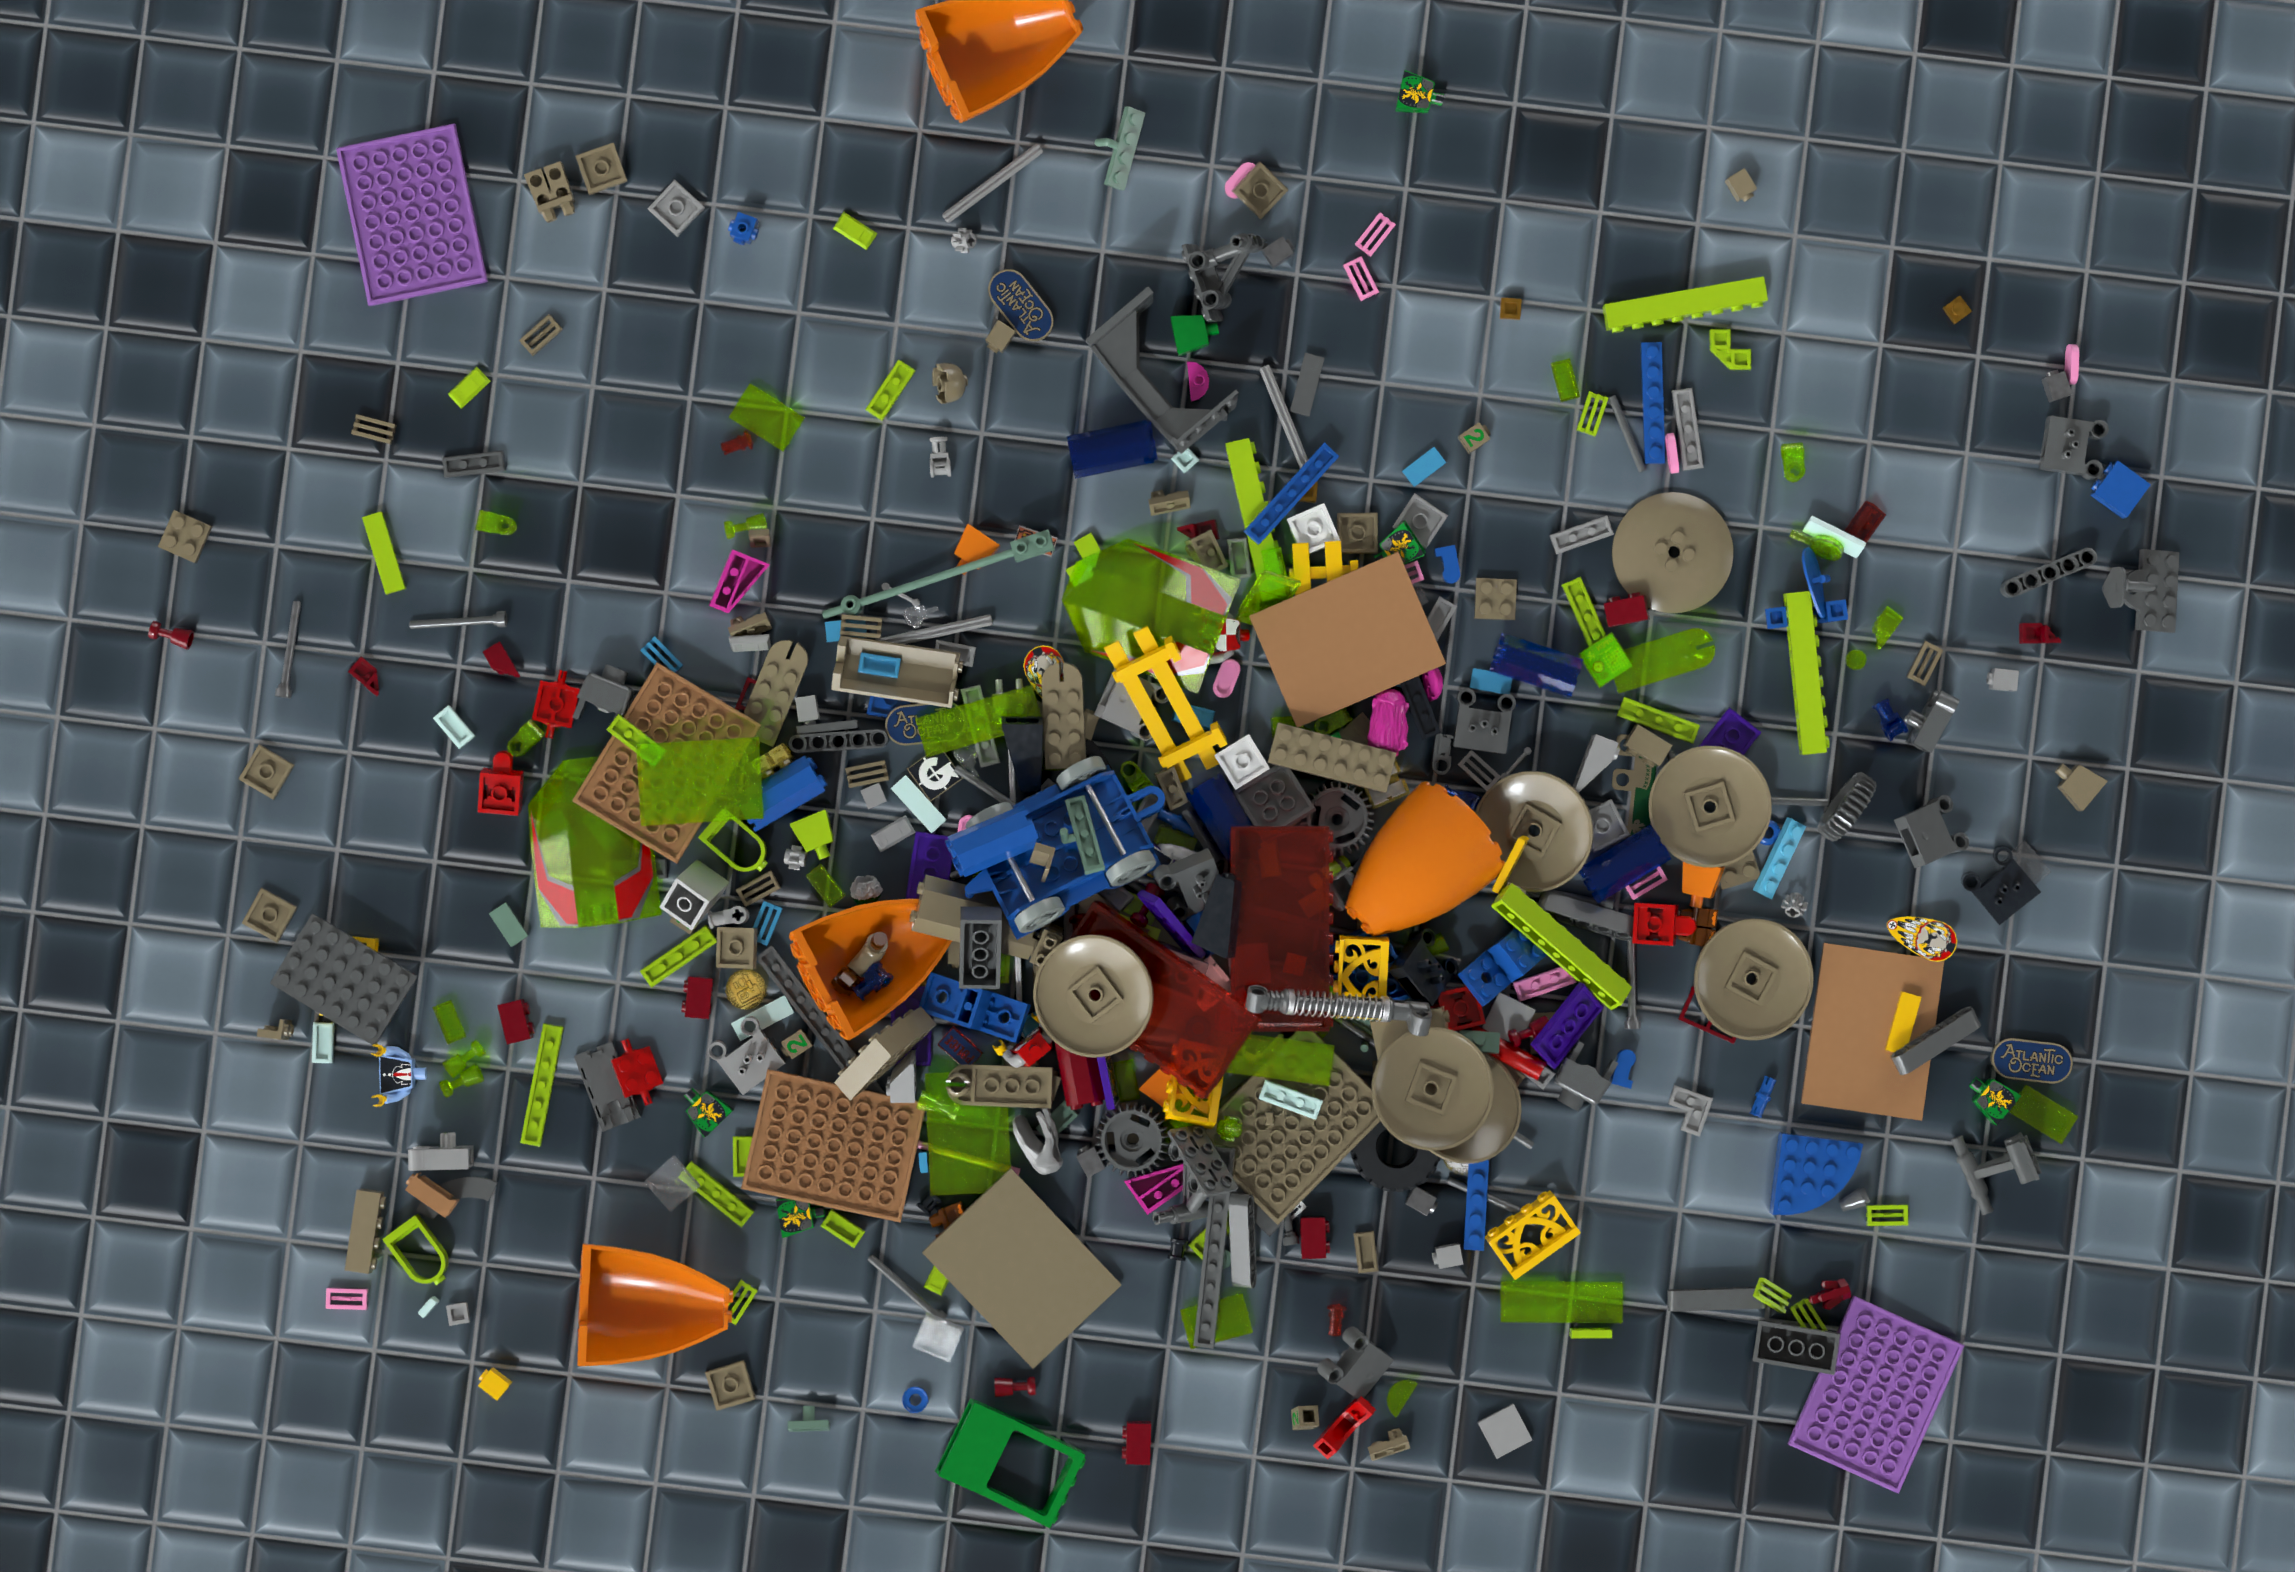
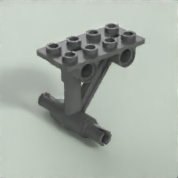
(1203, 271)
(2017, 1157)
(1202, 1175)

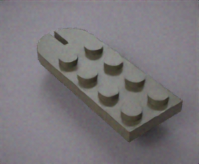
(776, 689)
(1063, 716)
(1002, 1086)

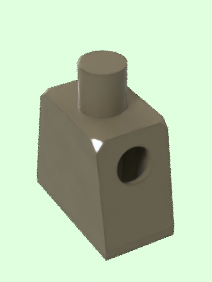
(2079, 785)

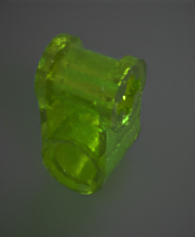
(1793, 457)
(492, 523)
(1334, 720)
(528, 736)
(1136, 778)

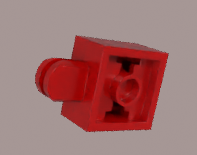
(503, 785)
(1660, 924)
(1461, 1008)

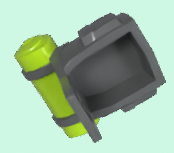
(1342, 881)

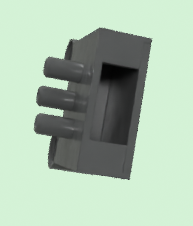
(2066, 446)
(1932, 720)
(1482, 728)
(1926, 832)
(1195, 879)
(1359, 1365)

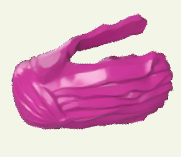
(1389, 721)

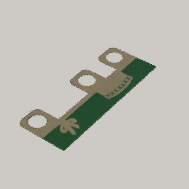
(1640, 785)

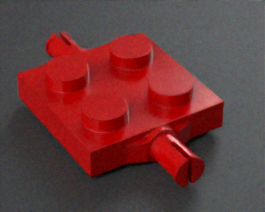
(555, 704)
(636, 1071)

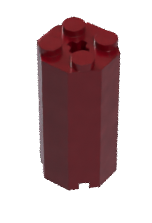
(1080, 1079)

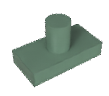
(1486, 1041)
(809, 1422)

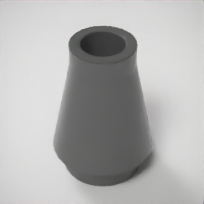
(1855, 1199)

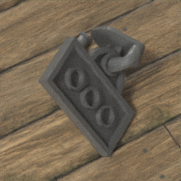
(2152, 590)

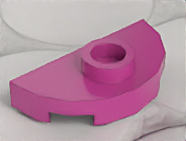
(1197, 380)
(1432, 684)

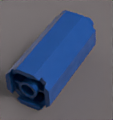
(789, 790)
(992, 841)

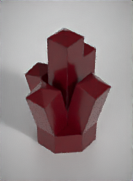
(1833, 1293)

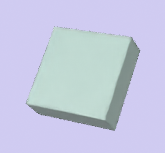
(1185, 460)
(428, 1307)

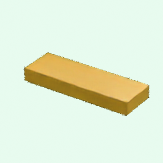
(1510, 864)
(1903, 1021)

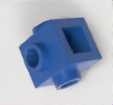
(740, 222)

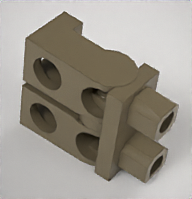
(552, 197)
(1050, 937)

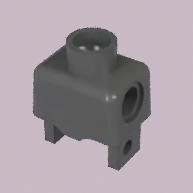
(605, 692)
(1581, 1081)

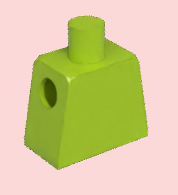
(814, 833)

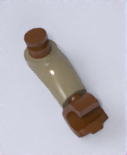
(871, 952)

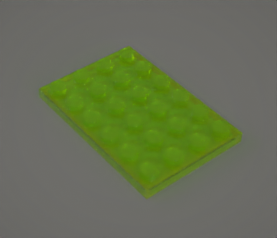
(700, 781)
(969, 1152)

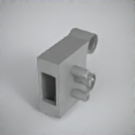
(1120, 710)
(749, 1061)
(441, 1157)

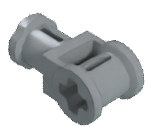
(939, 459)
(727, 917)

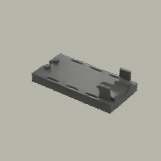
(605, 1087)

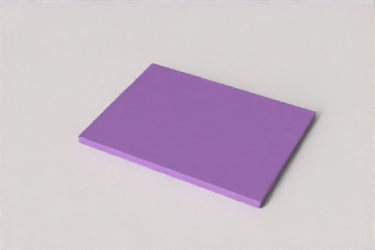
(411, 215)
(1880, 1398)

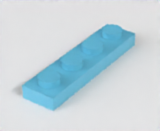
(1779, 858)

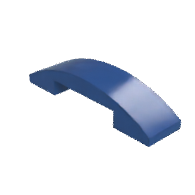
(1834, 612)

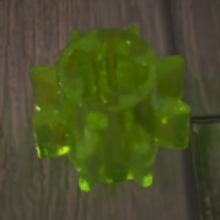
(1229, 1128)

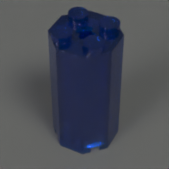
(1112, 448)
(1536, 665)
(1218, 811)
(1624, 863)

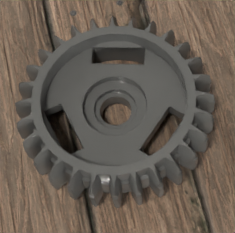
(1846, 806)
(1353, 820)
(1127, 1153)

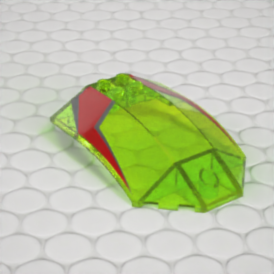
(1145, 586)
(581, 863)

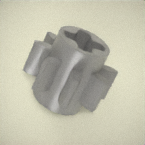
(963, 240)
(795, 857)
(1794, 904)

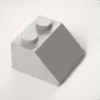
(903, 1080)

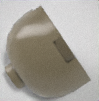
(949, 382)

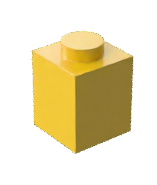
(494, 1383)

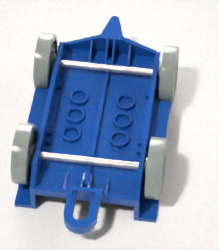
(1120, 836)

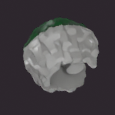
(865, 890)

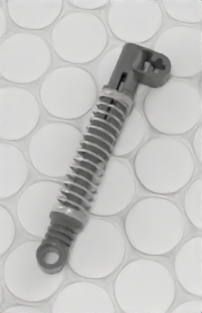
(1415, 1013)

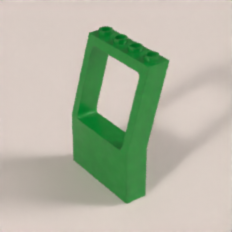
(976, 1451)

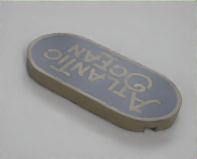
(1020, 305)
(901, 722)
(2031, 1060)

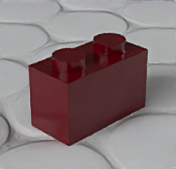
(1627, 610)
(698, 997)
(516, 1021)
(1313, 1237)
(1137, 1442)

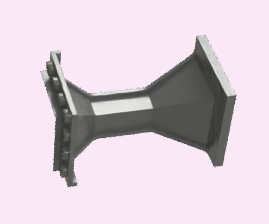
(1118, 350)

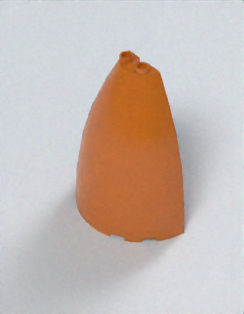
(992, 48)
(1423, 862)
(836, 939)
(644, 1306)

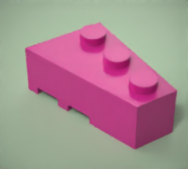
(735, 580)
(1156, 1186)

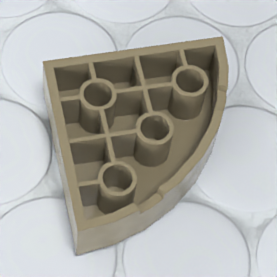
(884, 1051)

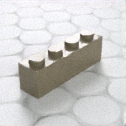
(364, 1231)

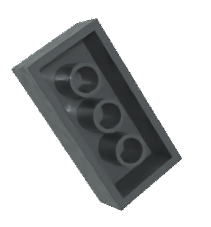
(980, 947)
(1797, 1347)

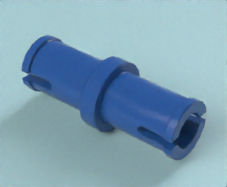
(1175, 821)
(1763, 1096)

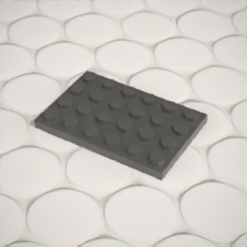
(343, 979)

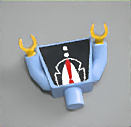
(396, 1074)

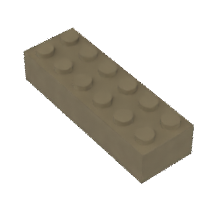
(1331, 757)

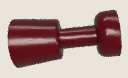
(179, 637)
(1140, 918)
(1534, 1028)
(1005, 1386)

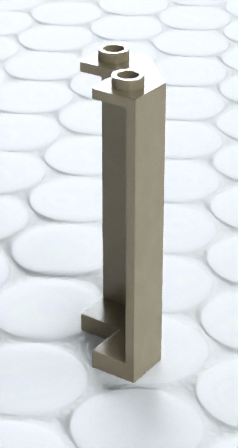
(923, 676)
(940, 914)

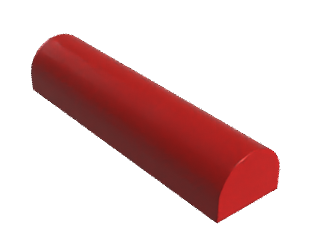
(1517, 1058)

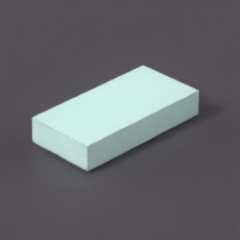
(454, 727)
(323, 1042)

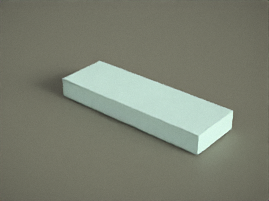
(1851, 544)
(918, 804)
(766, 1016)
(1290, 1099)

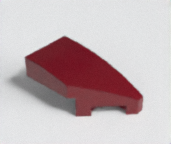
(1194, 530)
(2036, 634)
(500, 660)
(366, 674)

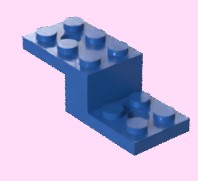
(1501, 965)
(974, 1008)

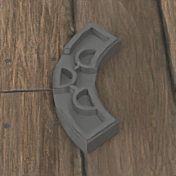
(462, 1188)

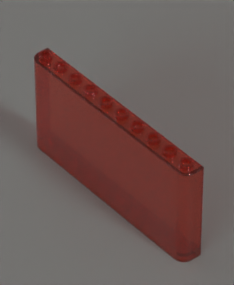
(1283, 917)
(1193, 1020)

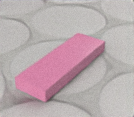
(1542, 983)

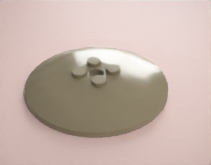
(1643, 558)
(1728, 782)
(1563, 823)
(1780, 986)
(1066, 1003)
(1460, 1097)
(1499, 1125)

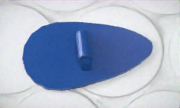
(1814, 580)

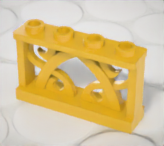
(1376, 955)
(1208, 1107)
(1548, 1246)

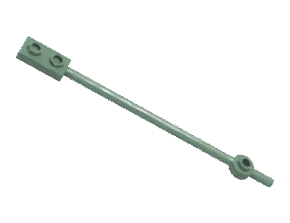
(1021, 550)

